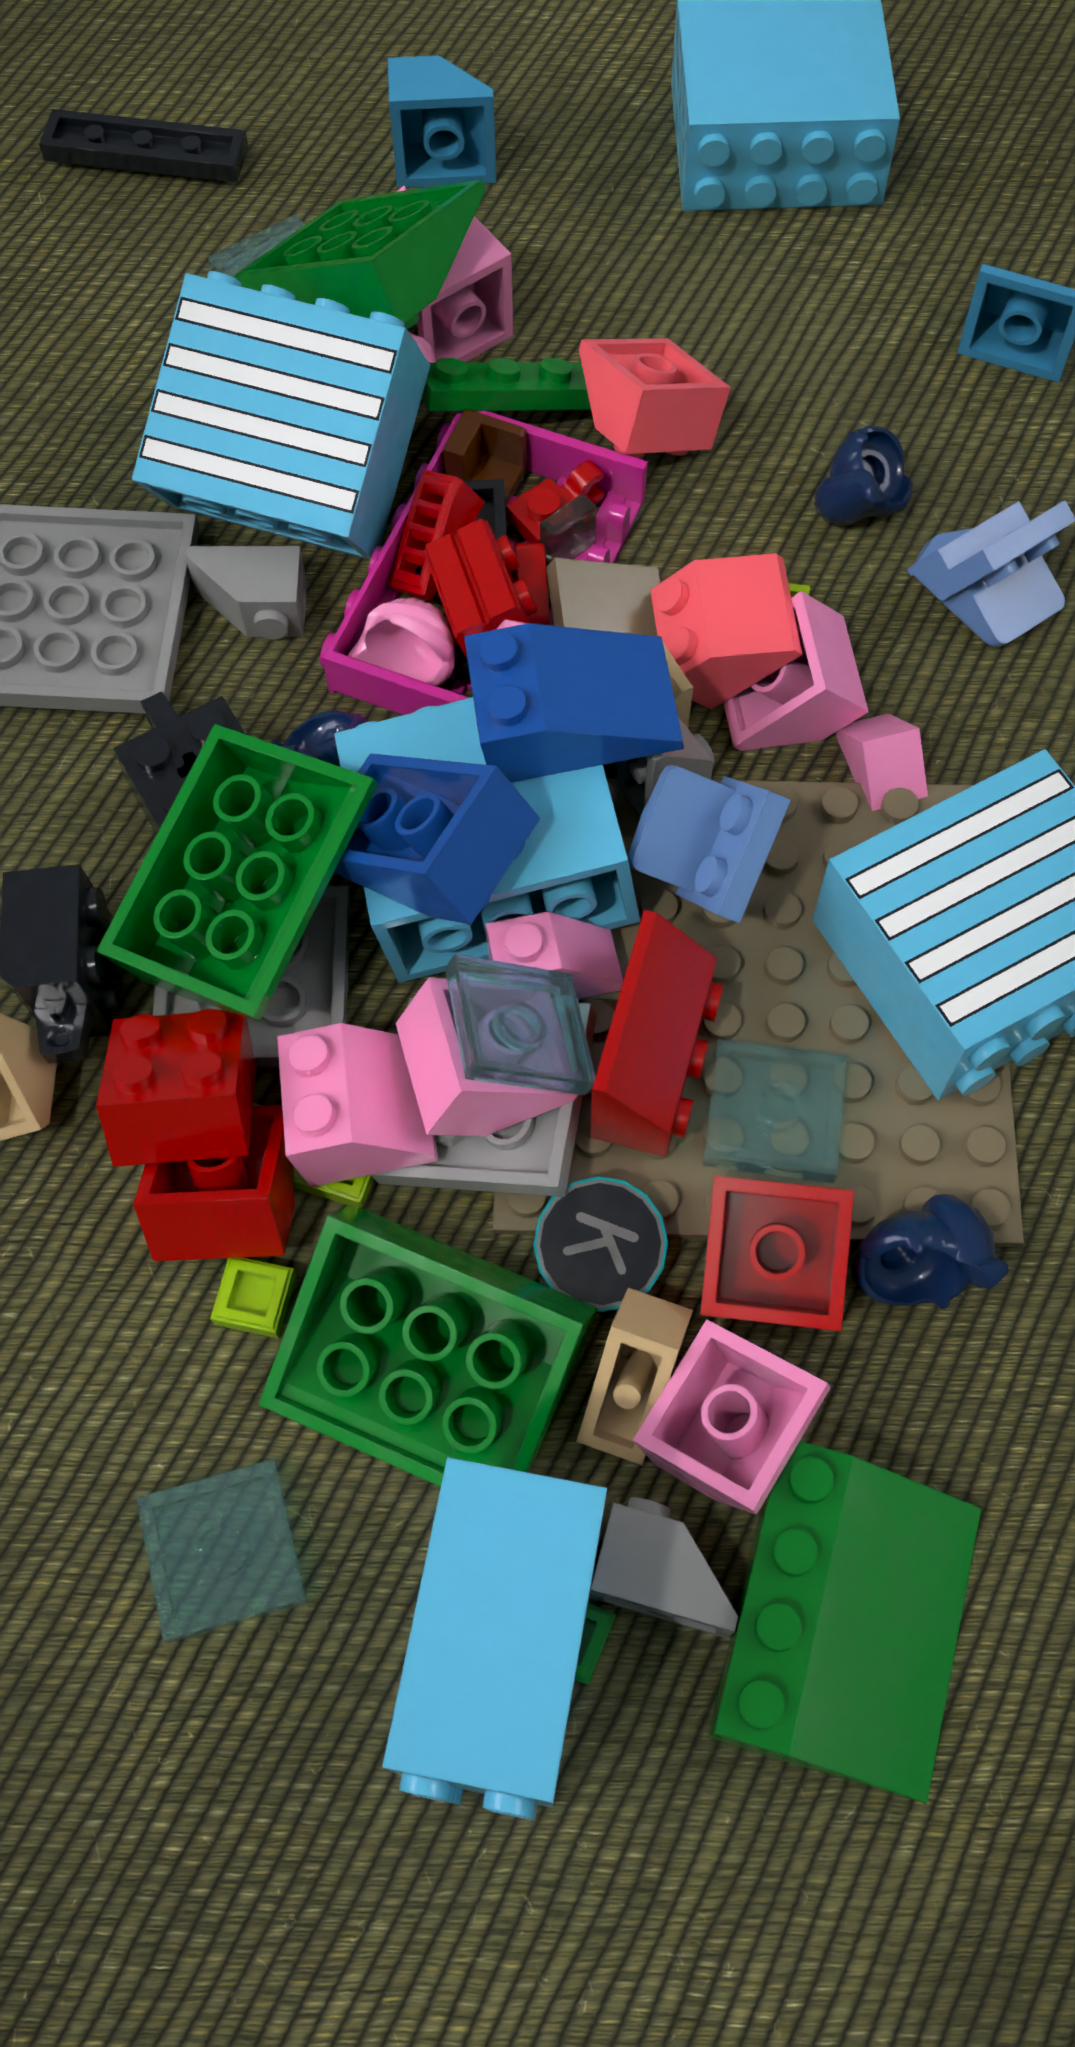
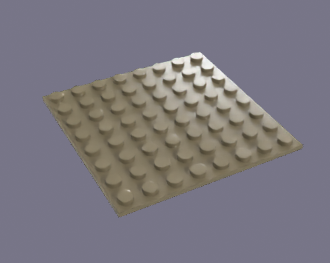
(796, 994)

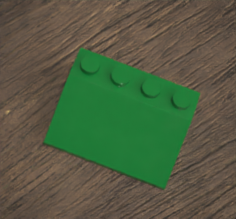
(374, 251)
(236, 872)
(423, 1350)
(848, 1623)

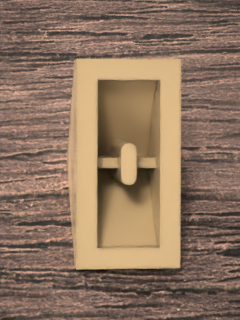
(24, 1080)

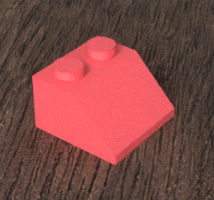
(651, 396)
(727, 623)

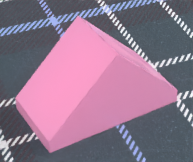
(884, 756)

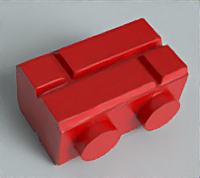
(477, 581)

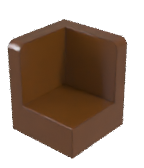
(486, 450)

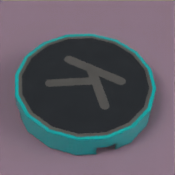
(600, 1242)

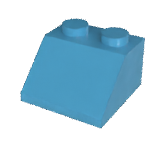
(440, 123)
(1020, 323)

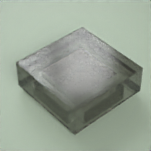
(569, 530)

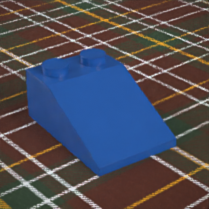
(569, 698)
(437, 834)

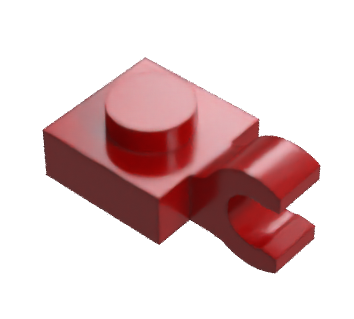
(547, 498)

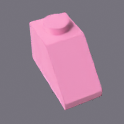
(560, 946)

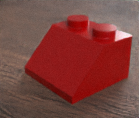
(221, 1203)

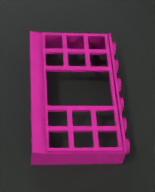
(549, 456)

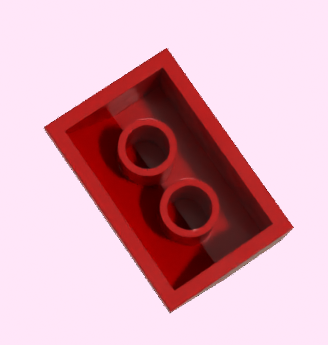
(655, 1040)

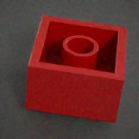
(177, 1088)
(777, 1253)

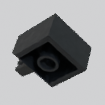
(162, 758)
(51, 961)

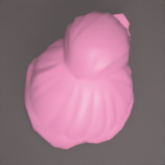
(408, 640)

